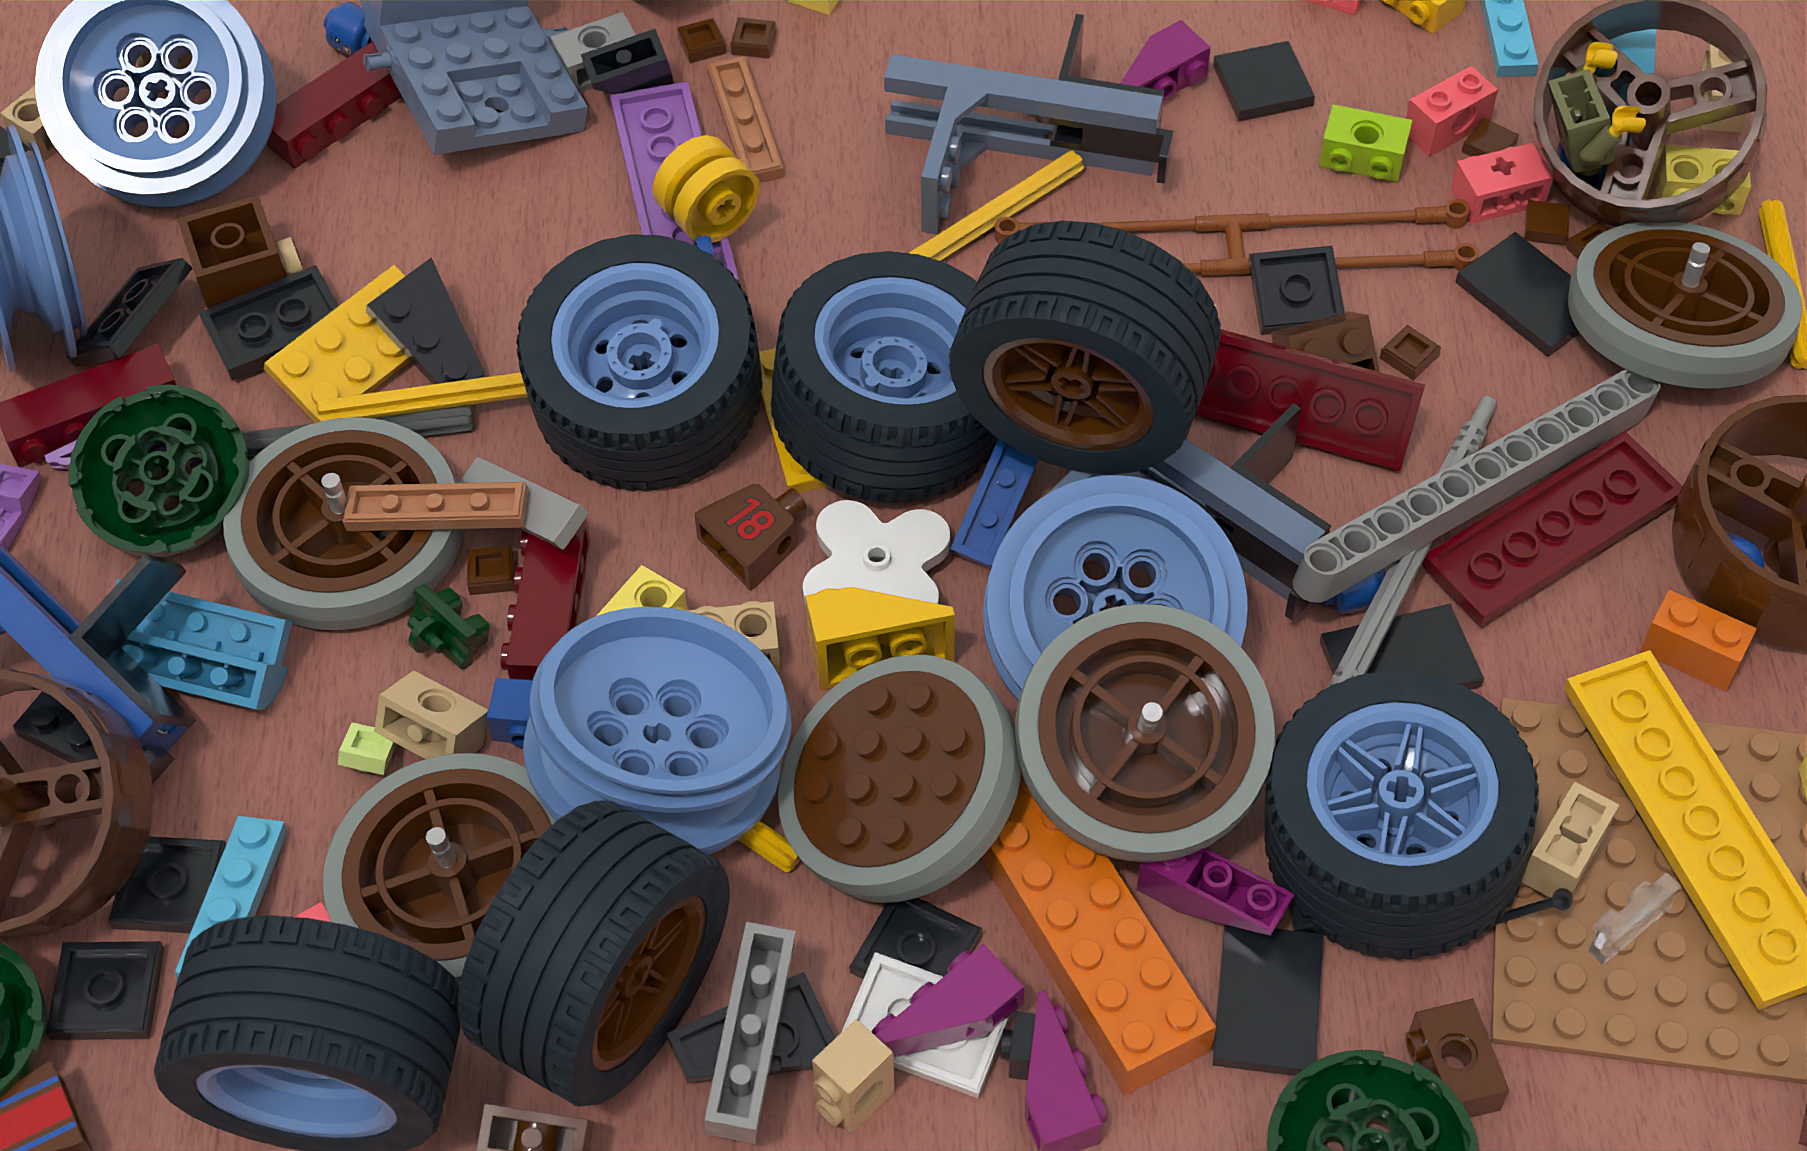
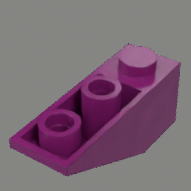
(1170, 60)
(1215, 891)
(957, 1008)
(1057, 1099)

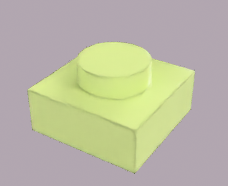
(365, 750)

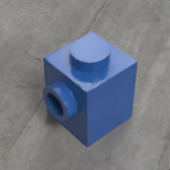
(509, 710)

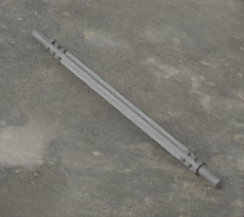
(1403, 571)

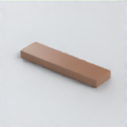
(745, 118)
(436, 506)

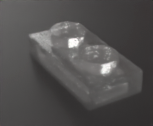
(1644, 907)

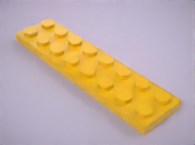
(1699, 823)

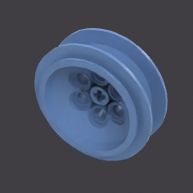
(95, 53)
(34, 251)
(1124, 527)

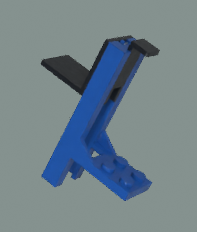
(91, 651)

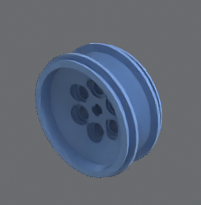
(661, 720)

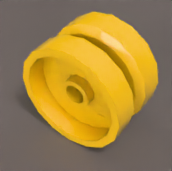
(706, 188)

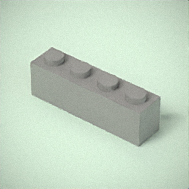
(750, 1033)

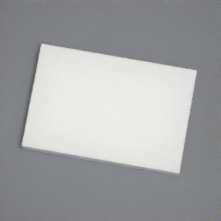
(956, 1065)

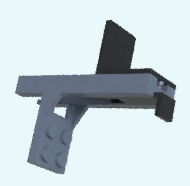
(1099, 120)
(1257, 519)

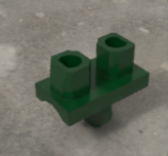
(439, 627)

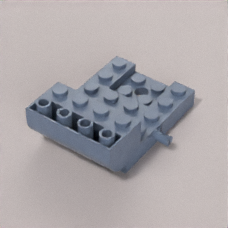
(467, 60)

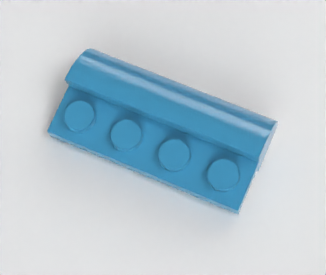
(212, 650)

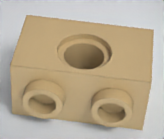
(430, 718)
(853, 1077)

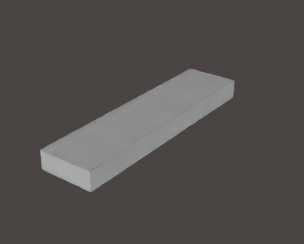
(547, 513)

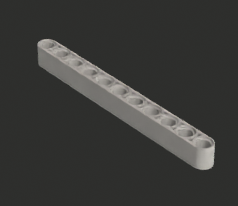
(1472, 485)

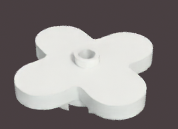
(878, 554)

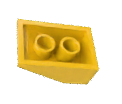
(864, 626)

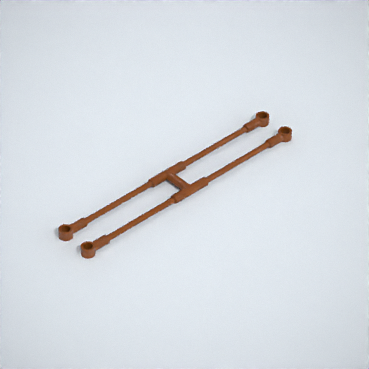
(1234, 223)

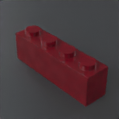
(330, 108)
(59, 411)
(547, 600)

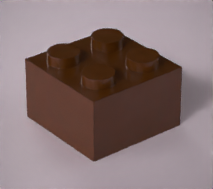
(231, 249)

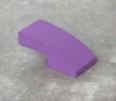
(17, 494)

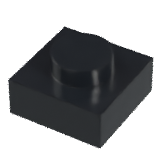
(1017, 1045)

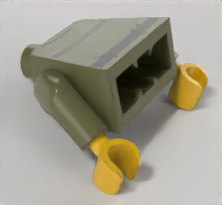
(1582, 115)

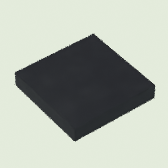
(1263, 80)
(1294, 287)
(167, 885)
(917, 936)
(105, 990)

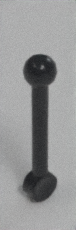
(1561, 900)

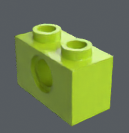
(1365, 143)

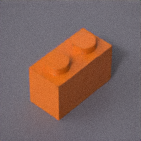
(1698, 640)

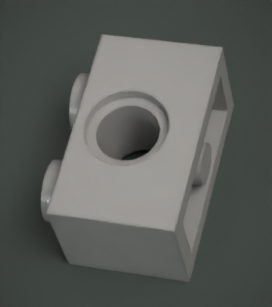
(586, 38)

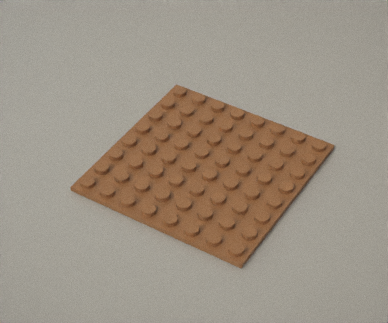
(1671, 988)

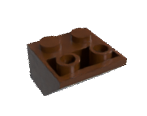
(1338, 337)

